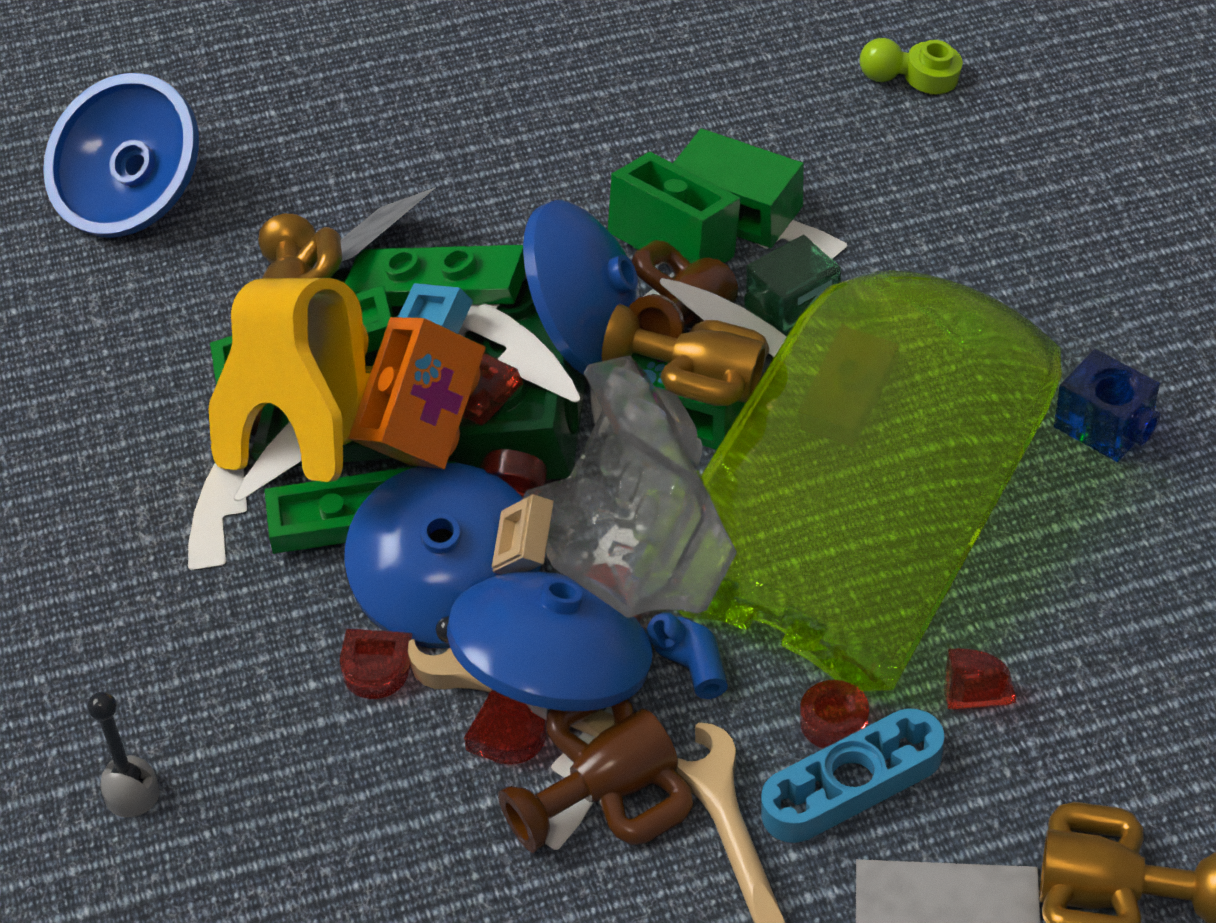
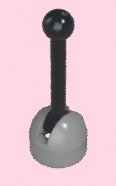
(119, 781)

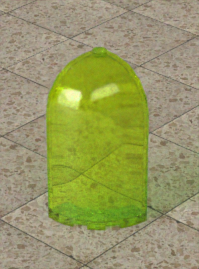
(874, 465)

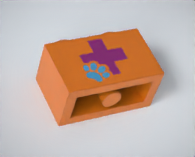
(417, 392)

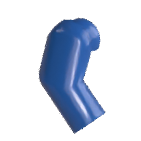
(691, 647)

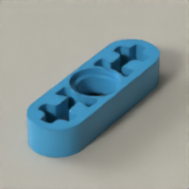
(840, 802)

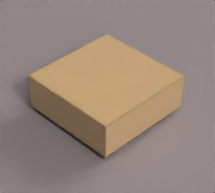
(522, 535)

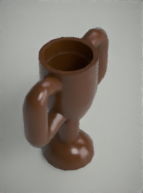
(665, 312)
(604, 771)

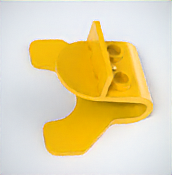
(305, 353)

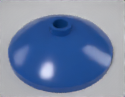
(105, 141)
(575, 278)
(402, 574)
(548, 642)

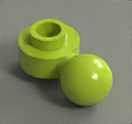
(927, 67)

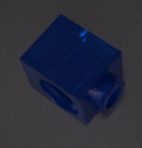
(1107, 405)

